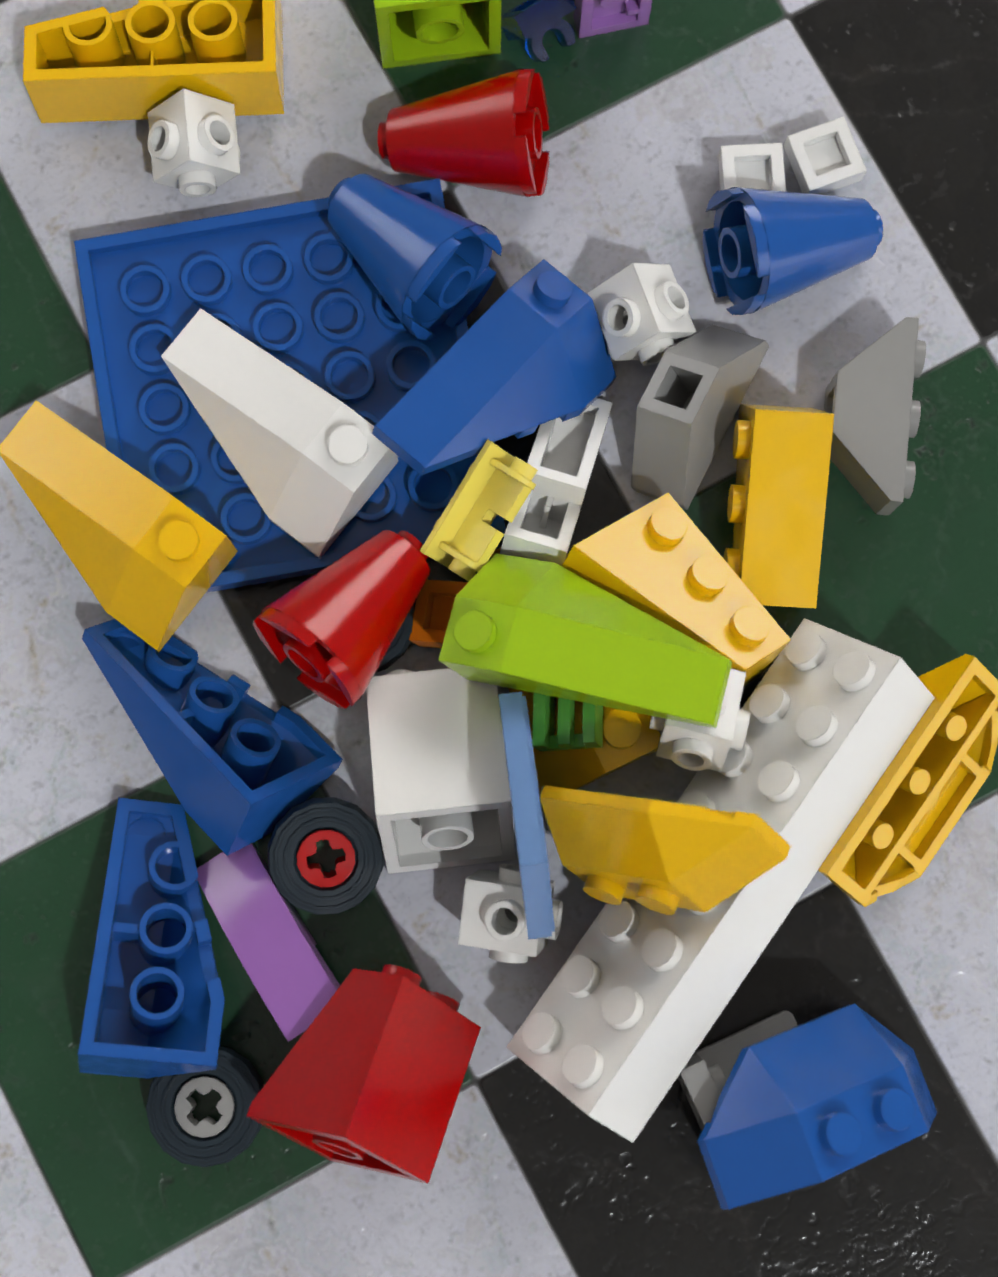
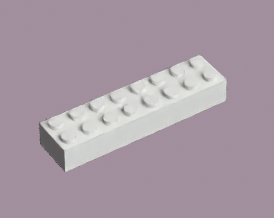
(654, 983)

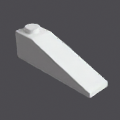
(287, 437)

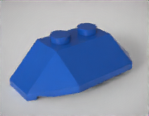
(813, 1107)

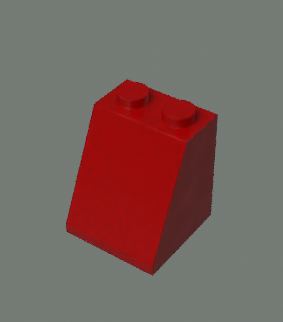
(373, 1075)

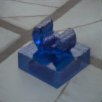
(533, 19)

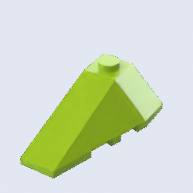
(568, 639)

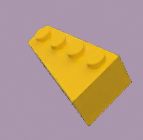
(138, 57)

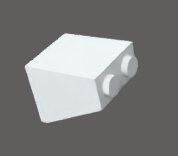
(438, 770)

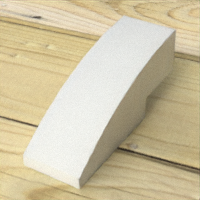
(564, 461)

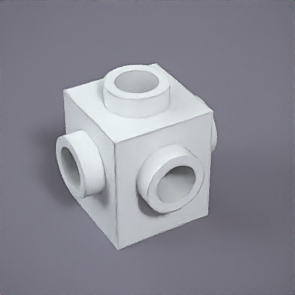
(193, 143)
(642, 312)
(702, 746)
(489, 919)

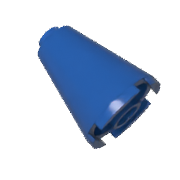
(783, 243)
(414, 252)

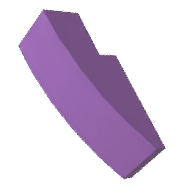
(268, 938)

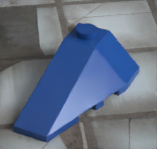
(516, 367)
(216, 745)
(153, 970)

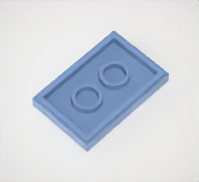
(527, 816)

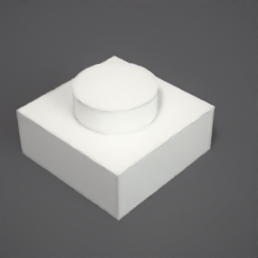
(825, 157)
(752, 166)

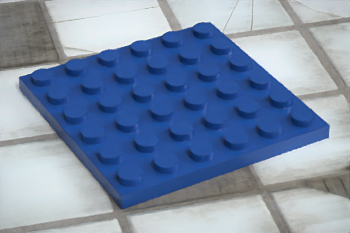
(298, 296)

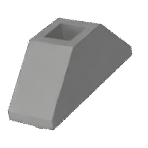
(691, 410)
(878, 416)

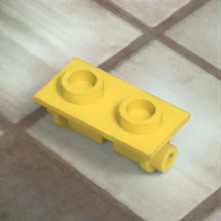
(490, 488)

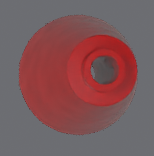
(474, 135)
(346, 616)

